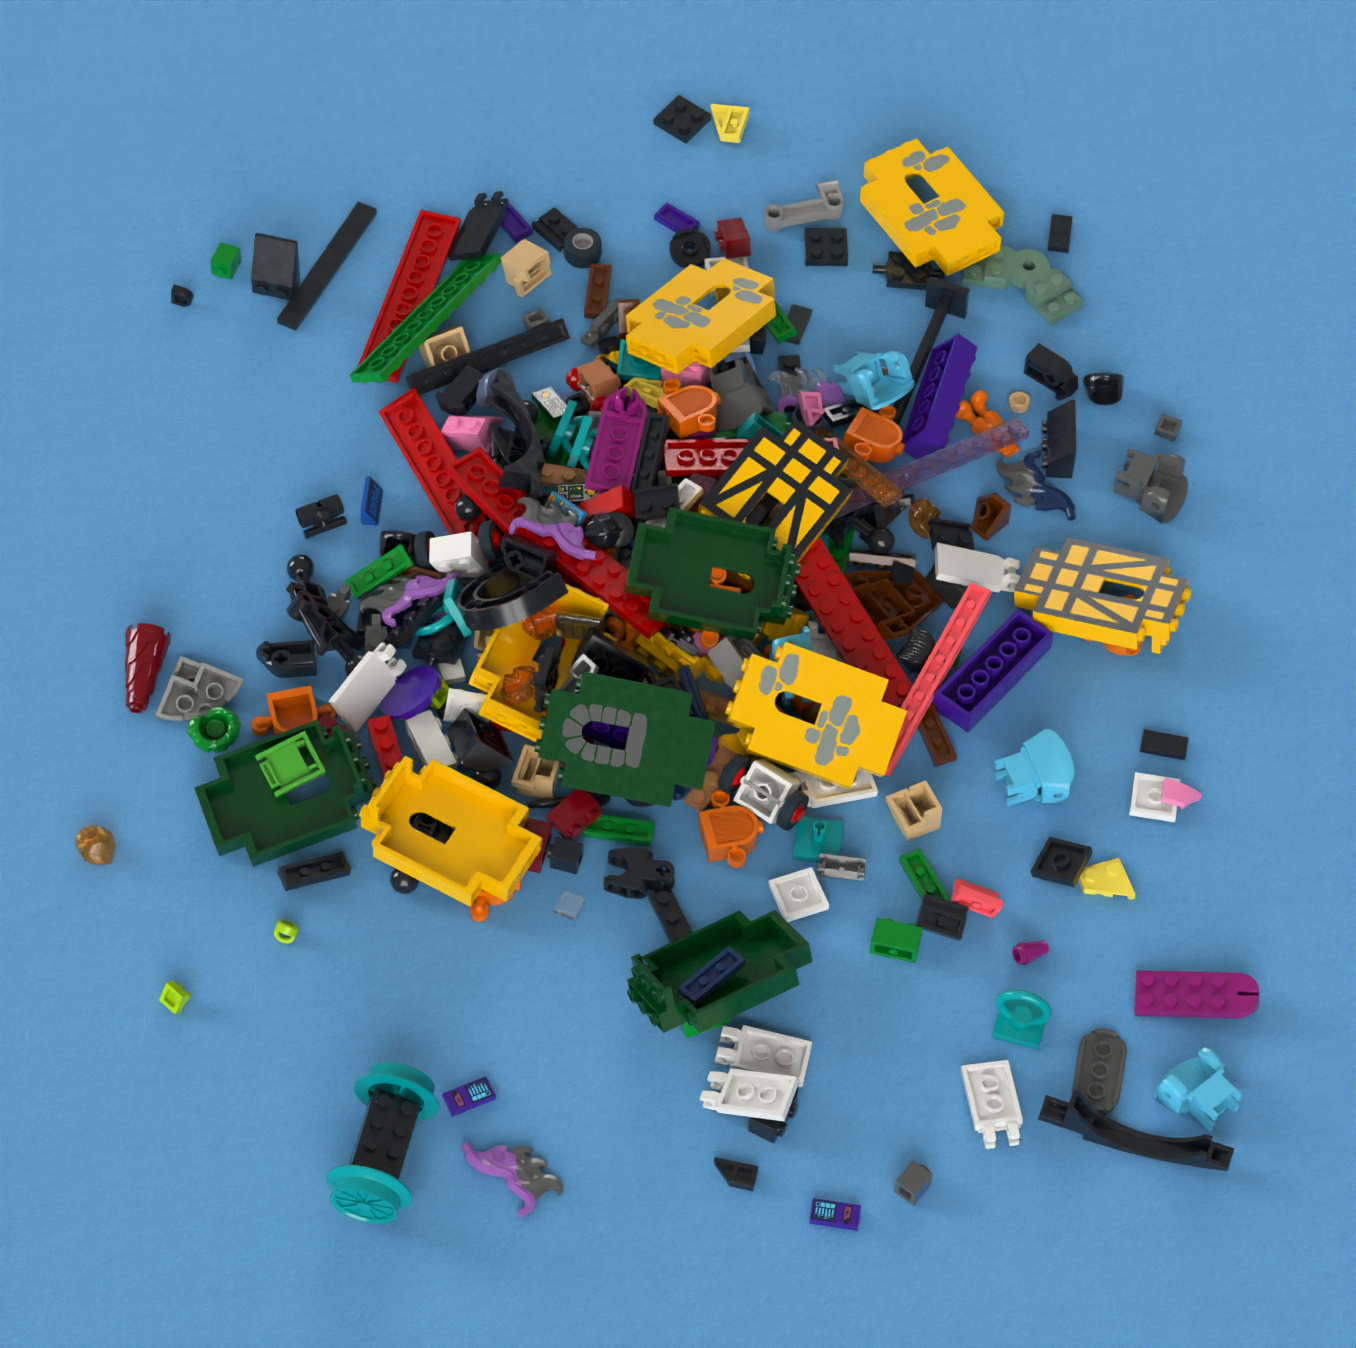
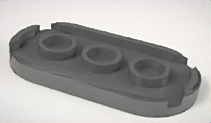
(1100, 1069)

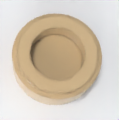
(1019, 402)

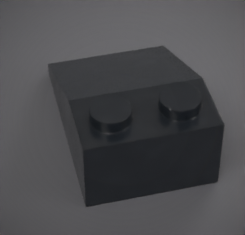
(275, 266)

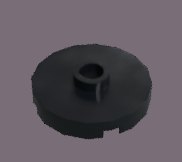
(692, 240)

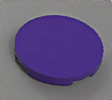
(411, 693)

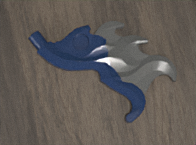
(1029, 484)

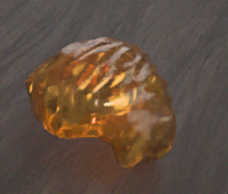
(920, 514)
(540, 624)
(518, 685)
(95, 845)

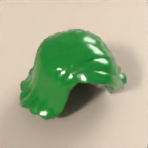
(214, 730)

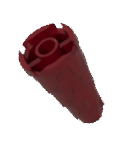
(144, 659)

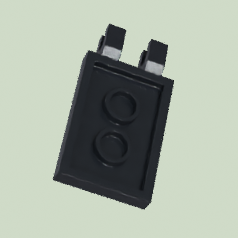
(479, 227)

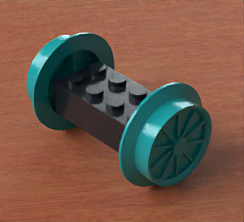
(370, 1183)

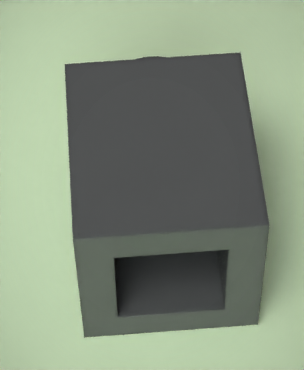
(913, 1182)

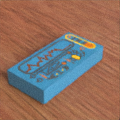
(565, 505)

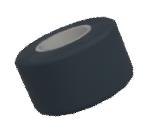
(582, 247)

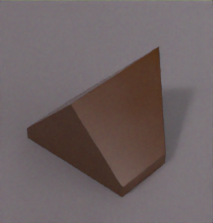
(990, 515)

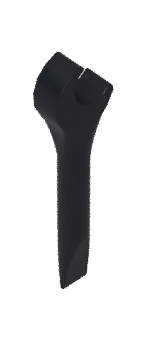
(553, 802)

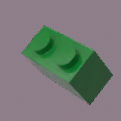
(896, 940)

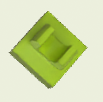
(174, 996)

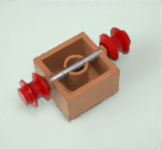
(594, 381)

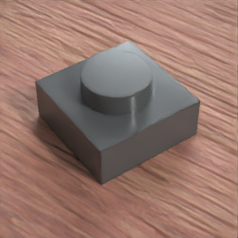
(535, 319)
(1168, 427)

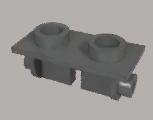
(841, 866)

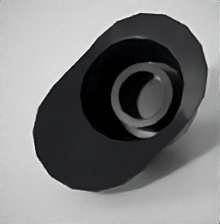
(609, 530)

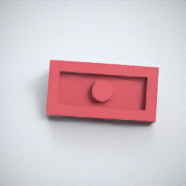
(976, 898)

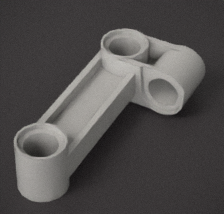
(826, 207)

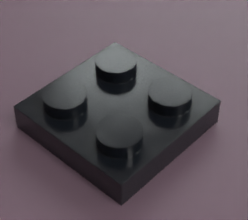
(682, 119)
(826, 247)
(1061, 862)

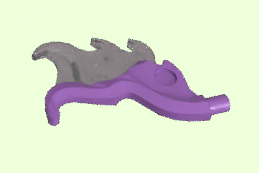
(792, 385)

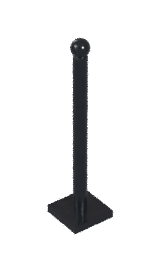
(945, 299)

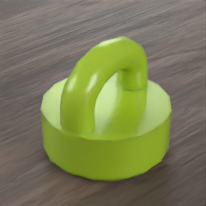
(288, 928)

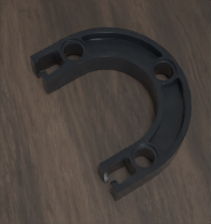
(485, 609)

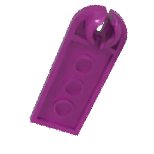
(616, 442)
(1195, 994)

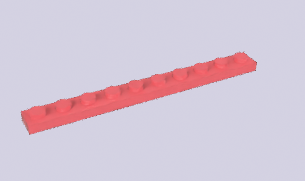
(938, 666)

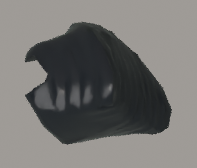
(1104, 387)
(392, 538)
(916, 650)

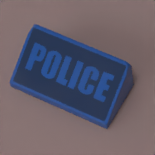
(371, 502)

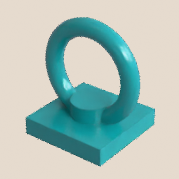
(565, 430)
(582, 444)
(449, 605)
(1021, 1018)

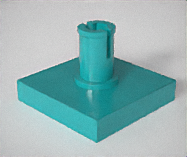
(632, 366)
(817, 837)

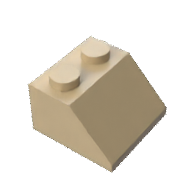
(444, 345)

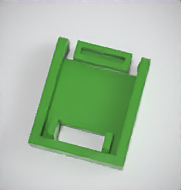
(286, 766)

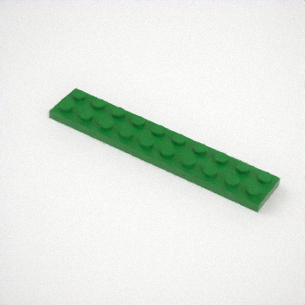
(425, 319)

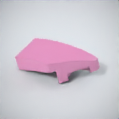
(810, 407)
(1178, 793)

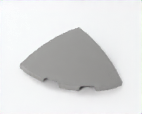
(196, 690)

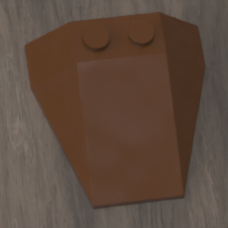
(894, 606)

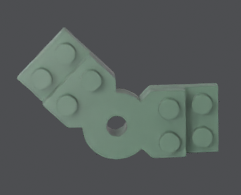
(1030, 270)

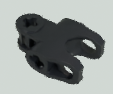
(640, 875)

